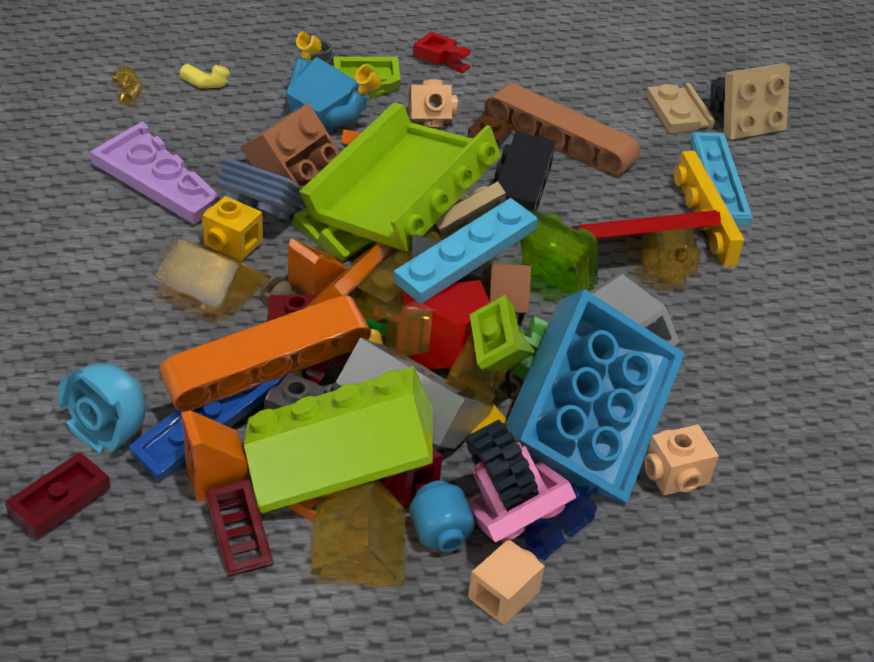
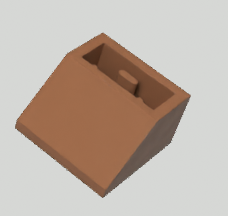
(293, 147)

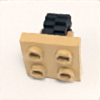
(752, 100)

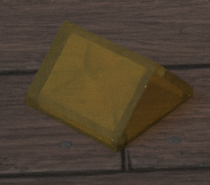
(360, 536)

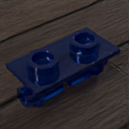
(545, 535)

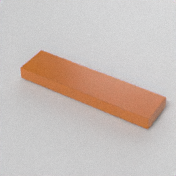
(354, 273)

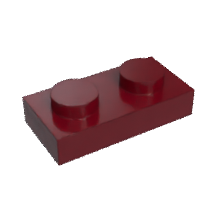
(57, 495)

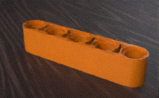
(263, 353)

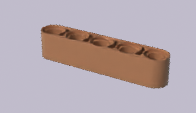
(574, 133)

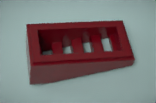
(231, 496)

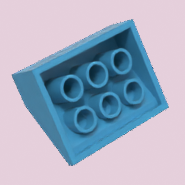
(594, 395)

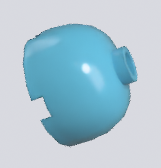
(103, 405)

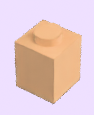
(506, 581)

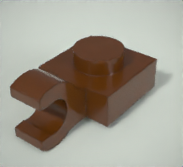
(500, 129)

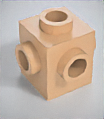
(431, 91)
(680, 460)

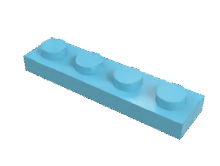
(465, 250)

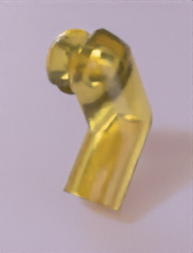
(131, 84)

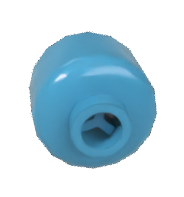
(441, 516)

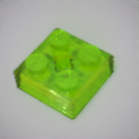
(561, 254)

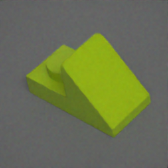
(497, 336)

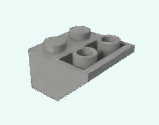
(638, 305)

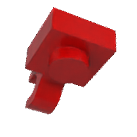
(440, 48)

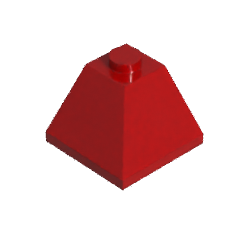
(449, 321)

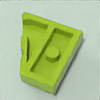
(385, 67)

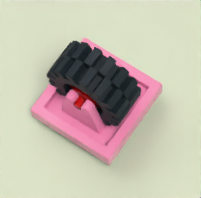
(511, 484)

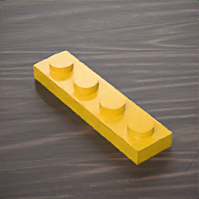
(703, 196)

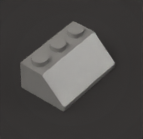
(453, 411)

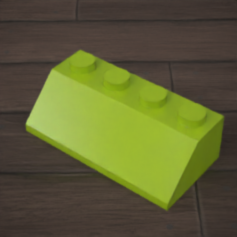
(339, 439)

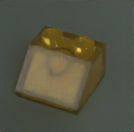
(208, 276)

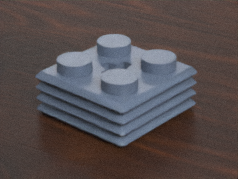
(260, 189)

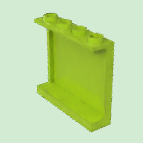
(397, 178)

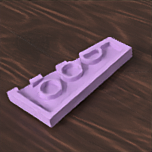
(150, 169)

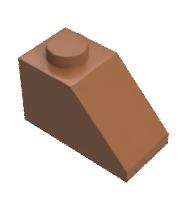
(509, 281)

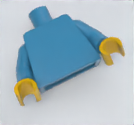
(331, 93)

